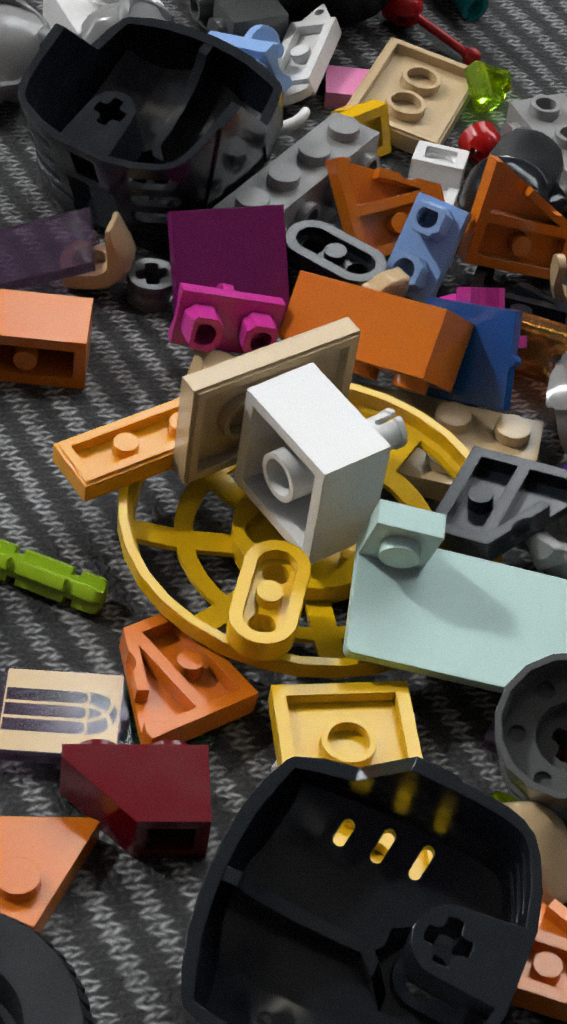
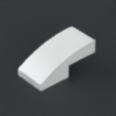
(440, 165)

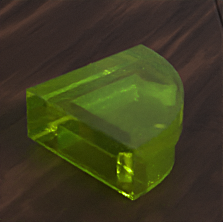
(487, 85)

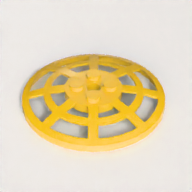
(329, 577)

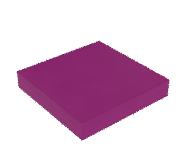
(231, 248)

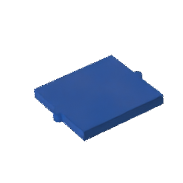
(490, 356)

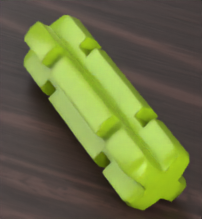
(52, 578)

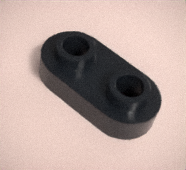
(332, 253)

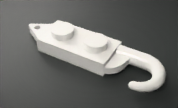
(305, 59)

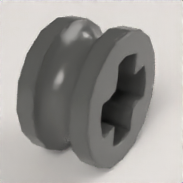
(150, 285)

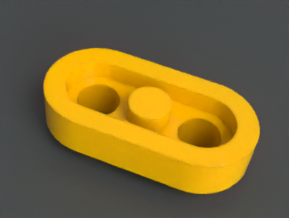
(268, 600)

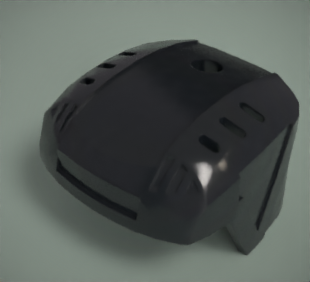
(147, 117)
(328, 934)

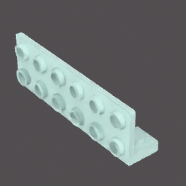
(446, 609)

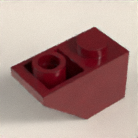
(144, 795)

